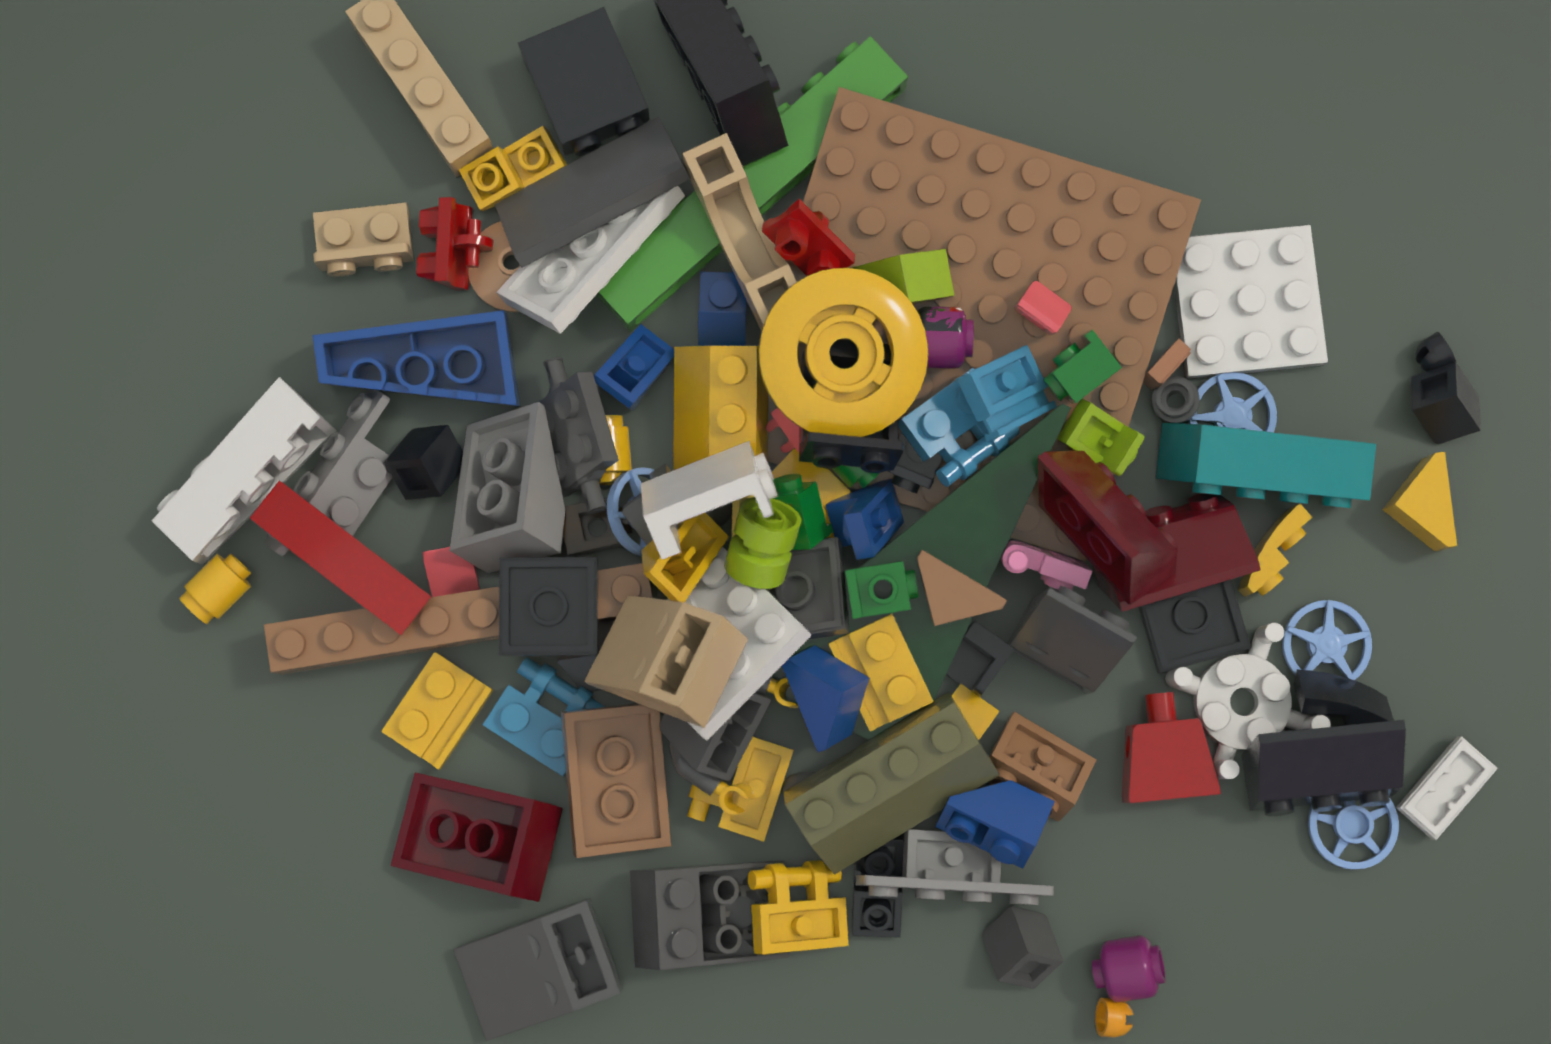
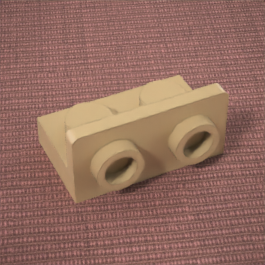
(363, 238)

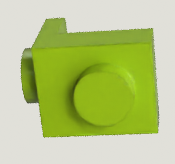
(1101, 437)

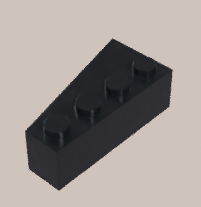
(726, 74)

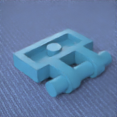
(942, 420)
(532, 726)

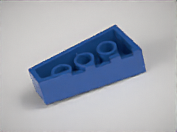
(434, 358)

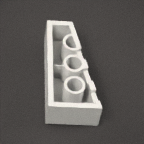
(242, 471)

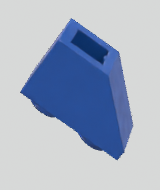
(998, 819)

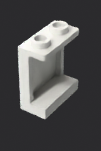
(703, 488)

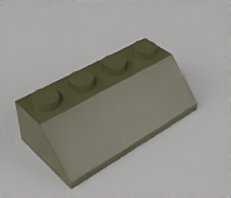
(889, 784)

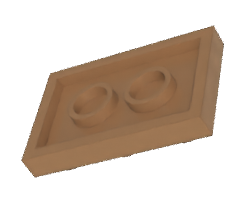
(615, 779)

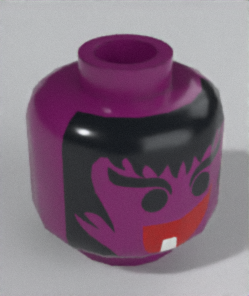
(948, 336)

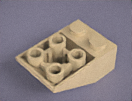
(668, 657)

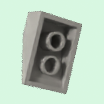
(508, 491)

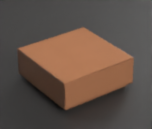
(1166, 364)

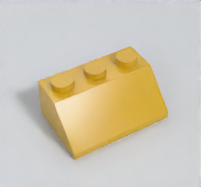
(717, 402)

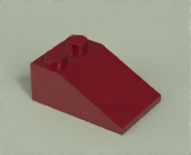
(477, 837)

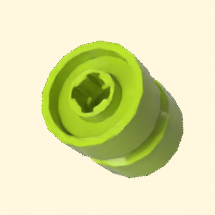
(762, 545)

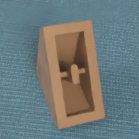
(953, 594)

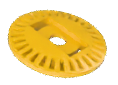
(836, 307)

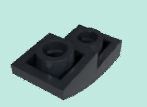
(1336, 695)
(876, 914)

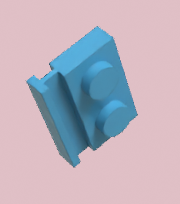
(1006, 392)

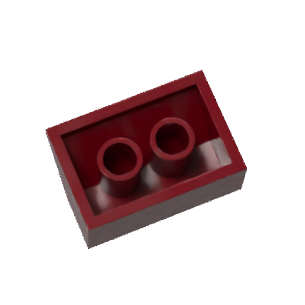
(1105, 523)
(1209, 546)

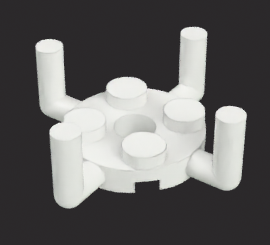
(1263, 680)

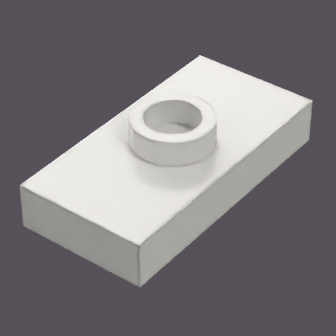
(1446, 788)

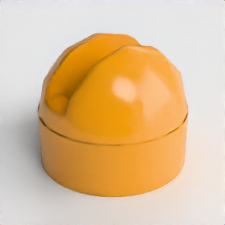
(1111, 1018)

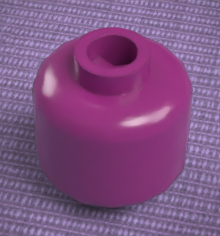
(1129, 969)

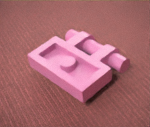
(1055, 568)

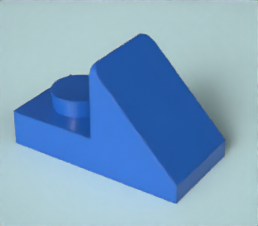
(721, 310)
(634, 367)
(866, 518)

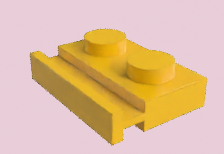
(894, 678)
(437, 710)

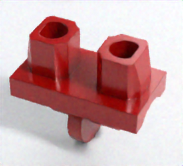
(807, 240)
(456, 244)

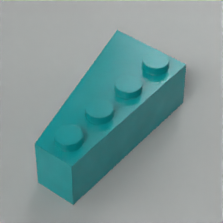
(1266, 461)

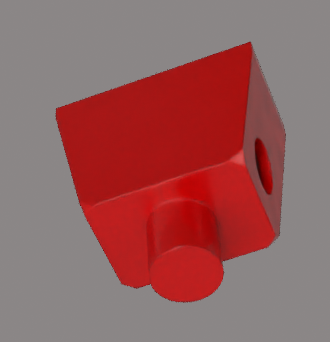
(1166, 756)

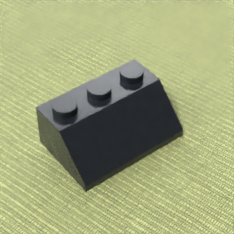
(1325, 767)

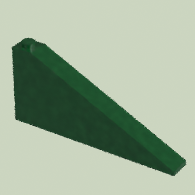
(967, 534)

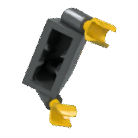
(716, 759)

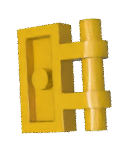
(762, 769)
(797, 924)

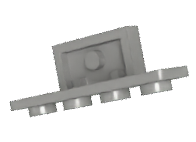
(350, 470)
(941, 864)

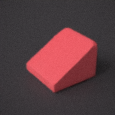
(1043, 308)
(449, 572)

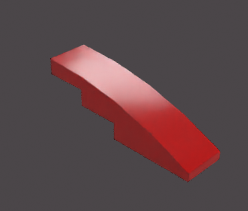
(340, 557)

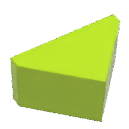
(918, 275)

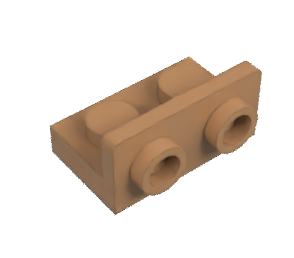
(1041, 763)

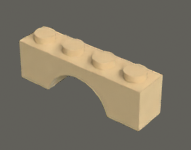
(420, 81)
(738, 224)

